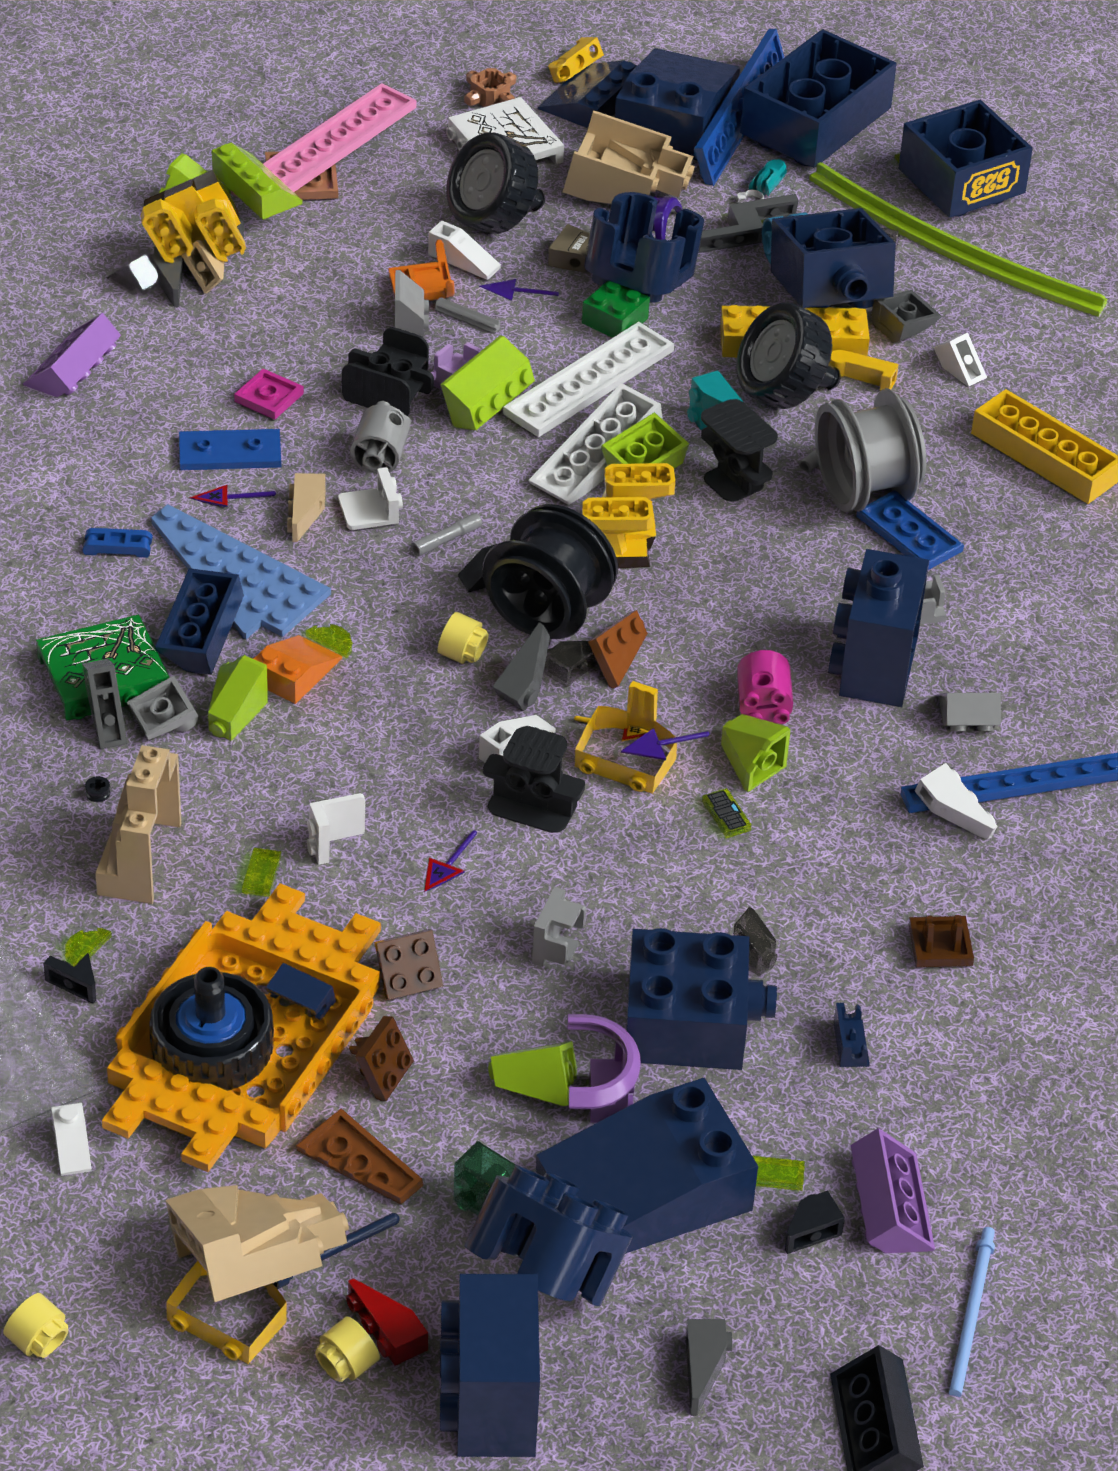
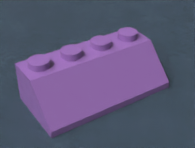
(75, 357)
(891, 1195)

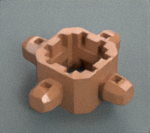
(491, 79)

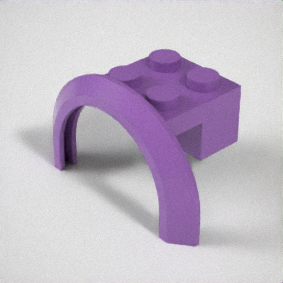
(608, 1078)

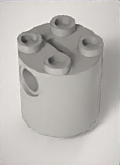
(380, 438)

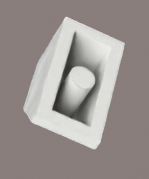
(961, 359)
(71, 1139)

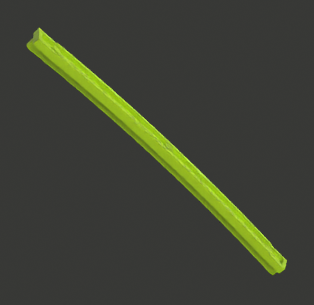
(955, 248)

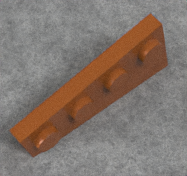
(359, 1156)

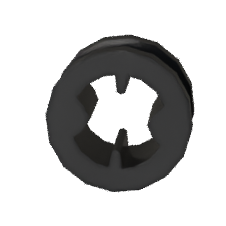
(95, 782)

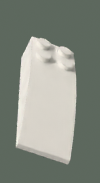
(579, 460)

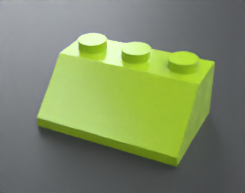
(647, 442)

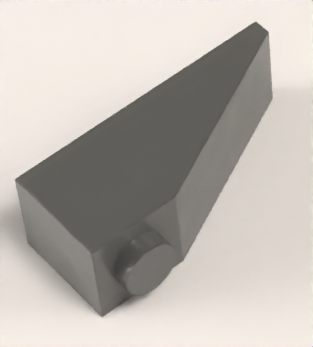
(169, 274)
(524, 674)
(105, 703)
(706, 1356)

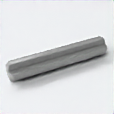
(467, 315)

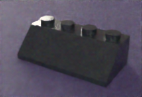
(876, 1413)

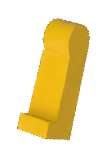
(575, 59)
(865, 368)

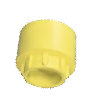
(463, 639)
(36, 1326)
(346, 1350)

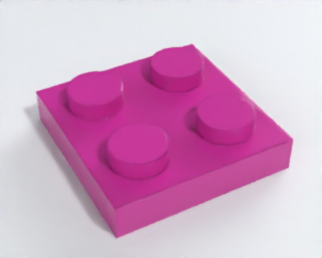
(269, 394)

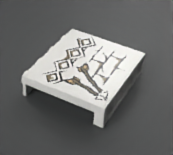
(511, 119)

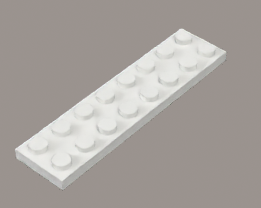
(588, 379)

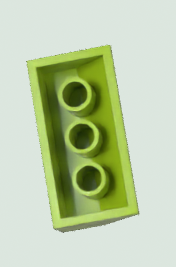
(252, 181)
(486, 384)

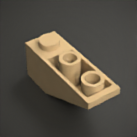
(307, 503)

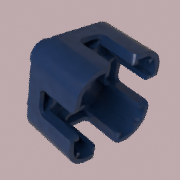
(631, 256)
(554, 1232)

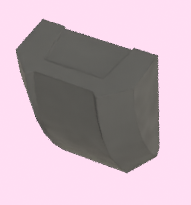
(903, 315)

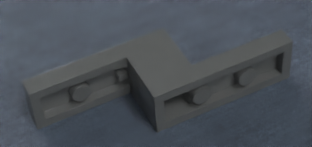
(746, 223)

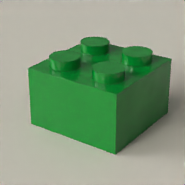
(614, 309)

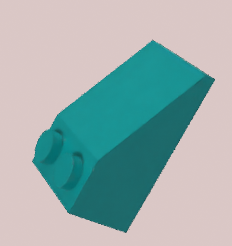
(707, 392)

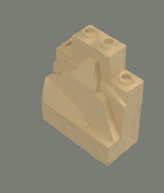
(625, 159)
(147, 798)
(253, 1237)

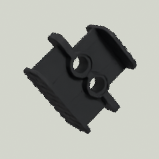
(389, 374)
(738, 444)
(531, 781)

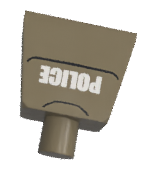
(569, 249)

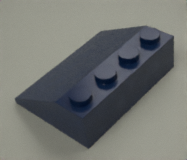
(589, 91)

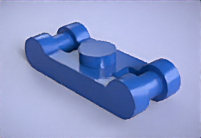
(117, 542)

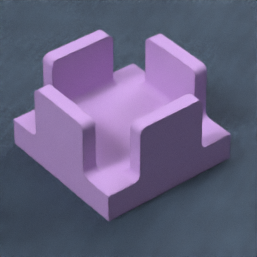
(446, 363)

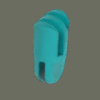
(769, 177)

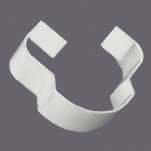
(743, 195)

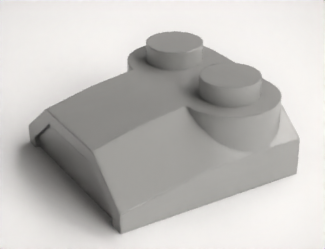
(163, 709)

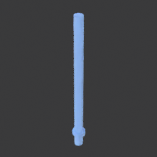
(985, 1248)

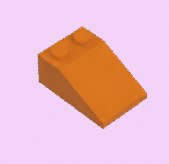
(296, 666)

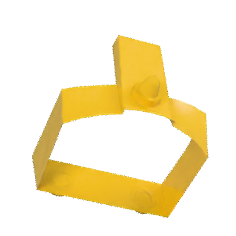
(640, 714)
(230, 1347)

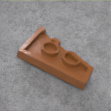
(618, 646)

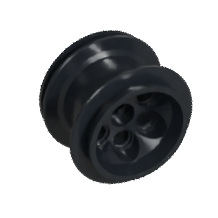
(550, 571)

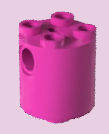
(765, 686)

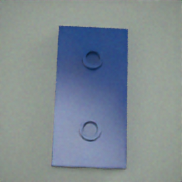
(230, 449)
(910, 529)

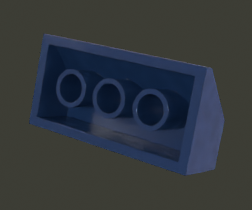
(200, 620)

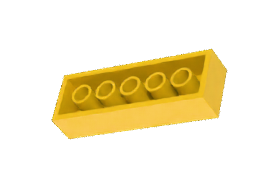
(846, 325)
(1046, 446)

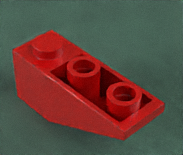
(394, 1326)

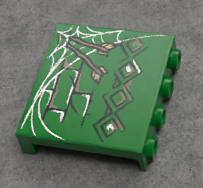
(121, 641)

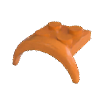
(431, 277)

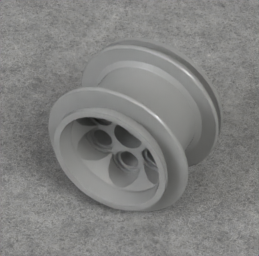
(869, 450)

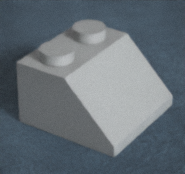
(410, 305)
(970, 709)

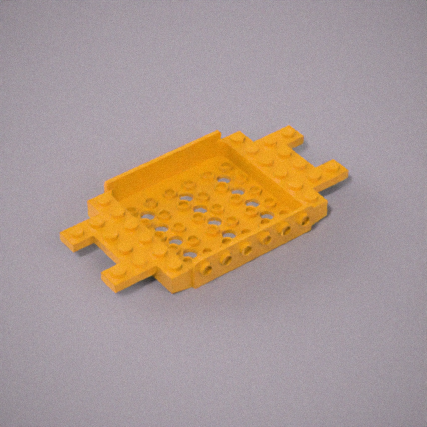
(255, 953)

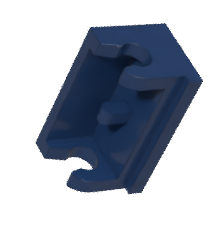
(302, 990)
(850, 1037)

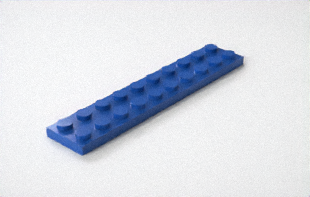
(723, 132)

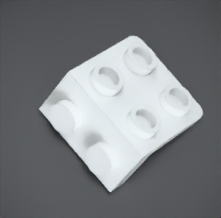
(372, 506)
(333, 821)

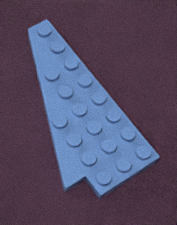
(272, 591)

